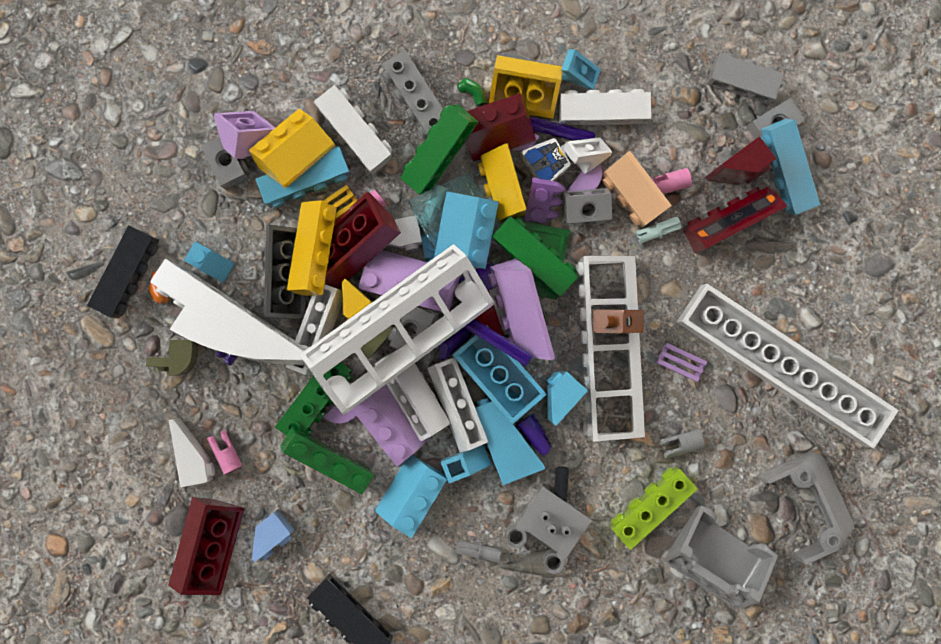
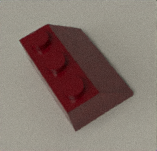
(500, 124)
(744, 165)

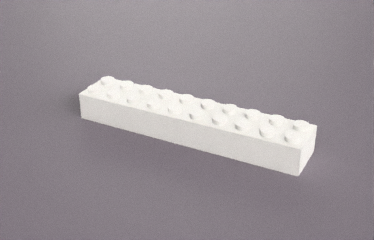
(787, 366)

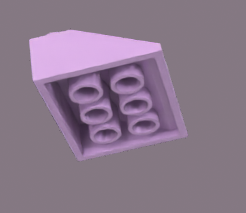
(521, 308)

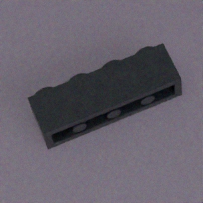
(123, 273)
(347, 614)

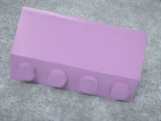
(390, 269)
(388, 425)

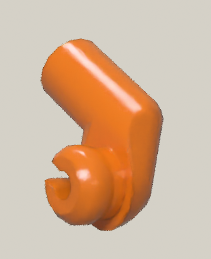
(155, 295)

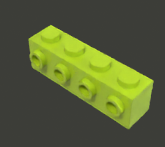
(653, 507)

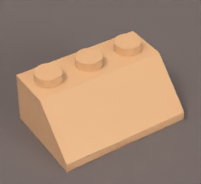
(635, 190)

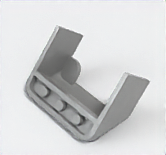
(813, 471)

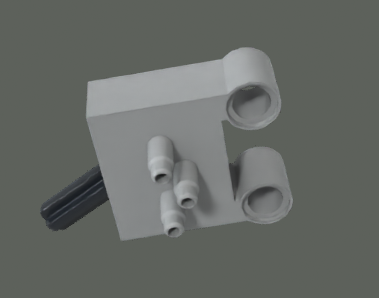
(551, 521)

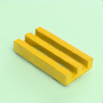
(337, 194)

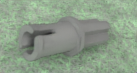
(478, 551)

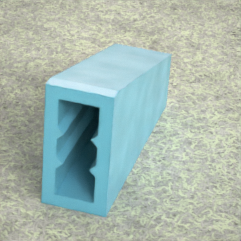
(507, 446)

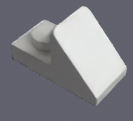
(587, 153)

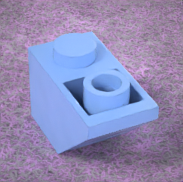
(269, 533)

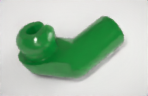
(473, 88)

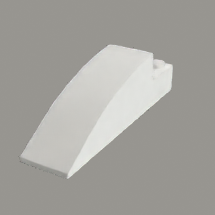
(220, 321)

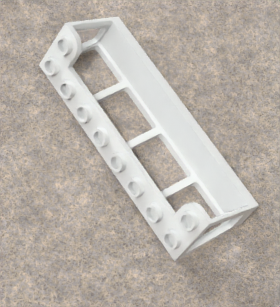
(388, 311)
(633, 347)

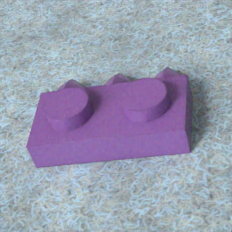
(542, 199)

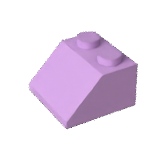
(241, 131)

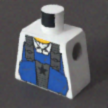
(546, 160)

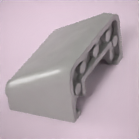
(721, 560)

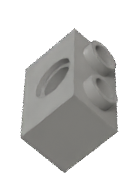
(785, 110)
(226, 175)
(576, 200)
(417, 316)

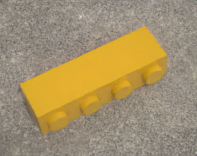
(311, 248)

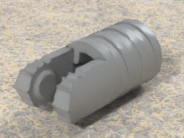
(687, 443)

